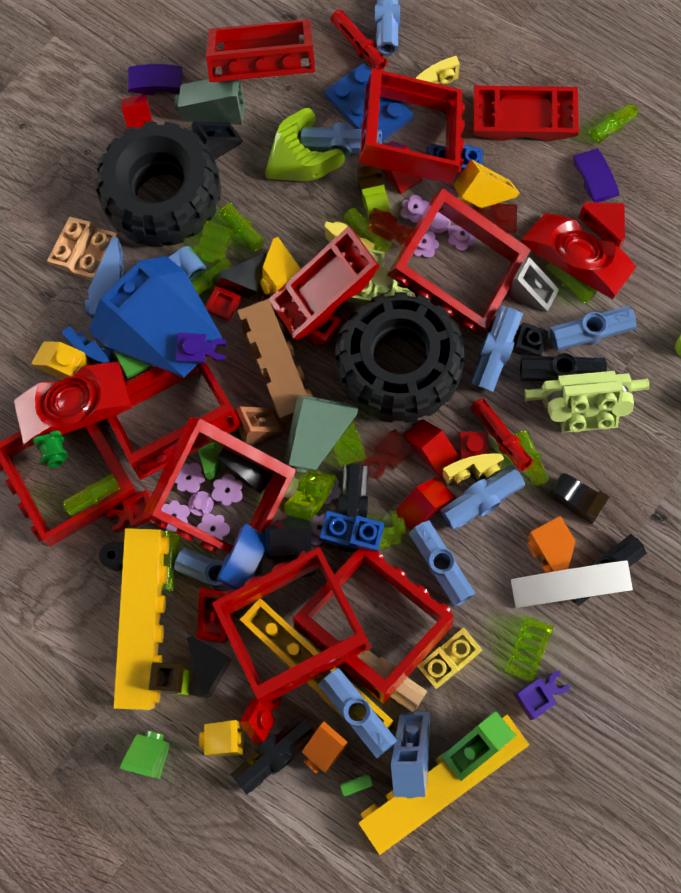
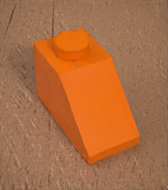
(324, 748)

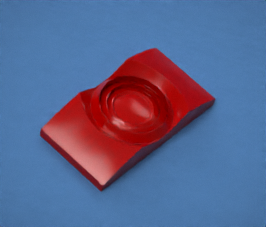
(525, 111)
(580, 253)
(324, 284)
(72, 403)

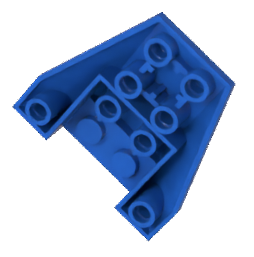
(148, 311)

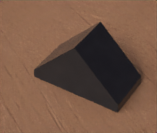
(218, 136)
(243, 277)
(288, 537)
(208, 665)

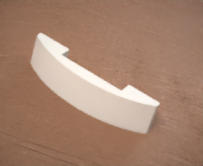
(571, 584)

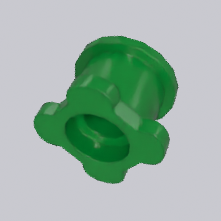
(51, 449)

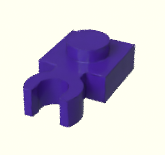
(194, 348)
(538, 696)

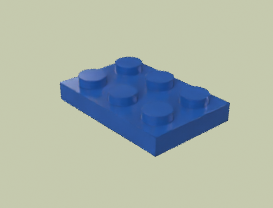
(348, 98)

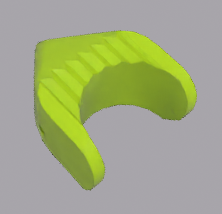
(293, 161)

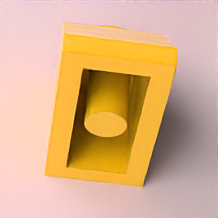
(483, 186)
(277, 268)
(59, 359)
(222, 739)

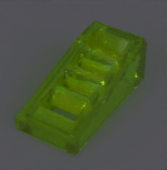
(522, 672)

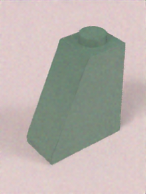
(211, 101)
(315, 430)

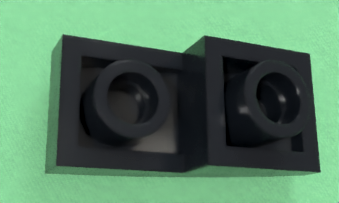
(528, 339)
(249, 473)

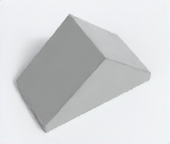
(533, 286)

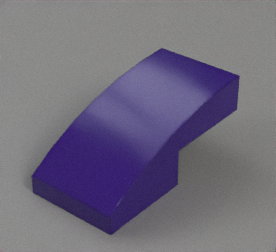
(152, 77)
(597, 175)

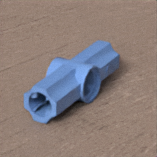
(387, 24)
(340, 136)
(608, 324)
(496, 348)
(482, 497)
(199, 568)
(451, 579)
(371, 728)

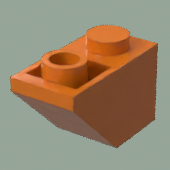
(552, 545)

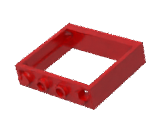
(260, 50)
(419, 93)
(479, 228)
(156, 455)
(28, 506)
(267, 507)
(355, 667)
(311, 668)

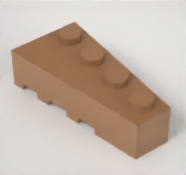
(273, 358)

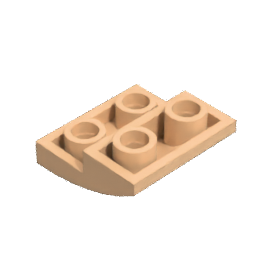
(80, 248)

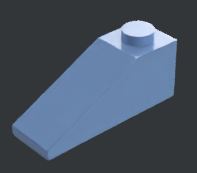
(107, 275)
(411, 755)

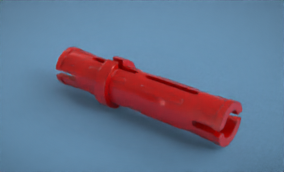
(365, 47)
(508, 443)

